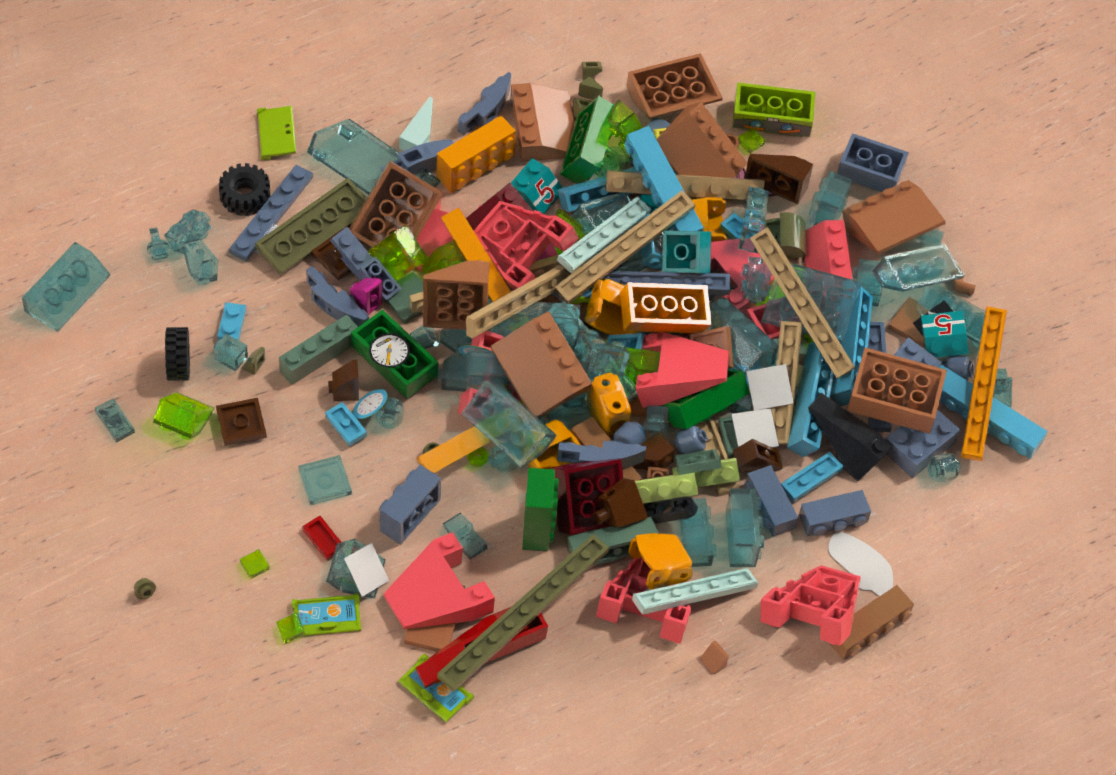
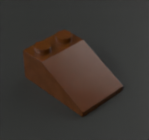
(782, 174)

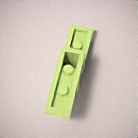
(686, 484)

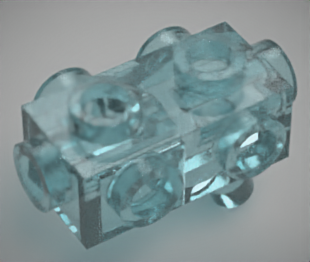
(191, 227)
(756, 280)

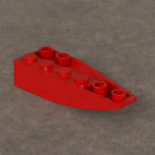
(531, 634)

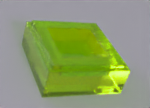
(751, 140)
(254, 564)
(290, 627)

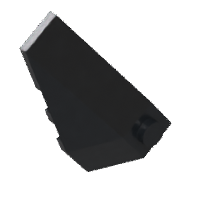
(852, 439)

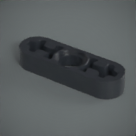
(681, 509)

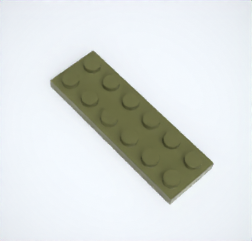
(311, 227)

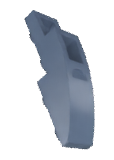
(491, 103)
(421, 156)
(362, 263)
(331, 301)
(629, 453)

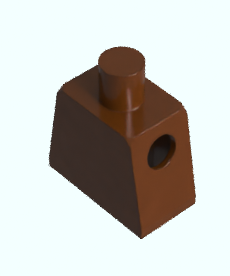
(620, 505)

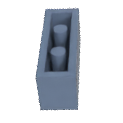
(775, 506)
(834, 513)

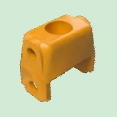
(710, 216)
(605, 308)
(601, 402)
(549, 457)
(664, 556)

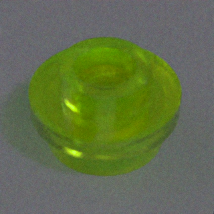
(478, 461)

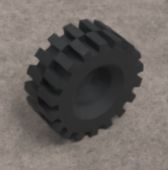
(244, 177)
(177, 353)

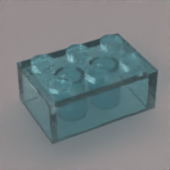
(744, 527)

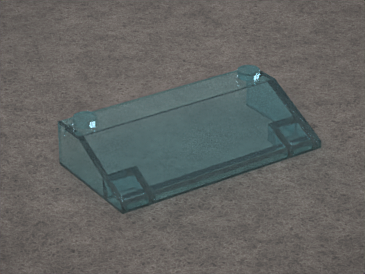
(356, 154)

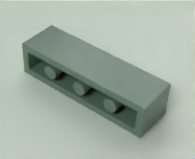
(317, 350)
(616, 538)

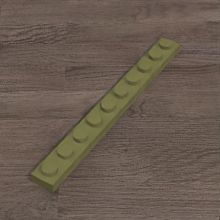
(522, 613)

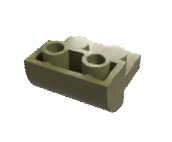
(789, 233)

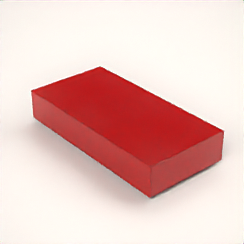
(322, 537)

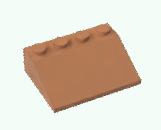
(672, 86)
(541, 121)
(699, 146)
(394, 202)
(892, 217)
(454, 294)
(541, 365)
(897, 390)

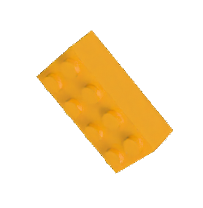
(476, 154)
(665, 308)

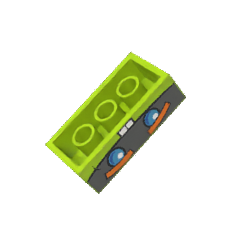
(773, 109)

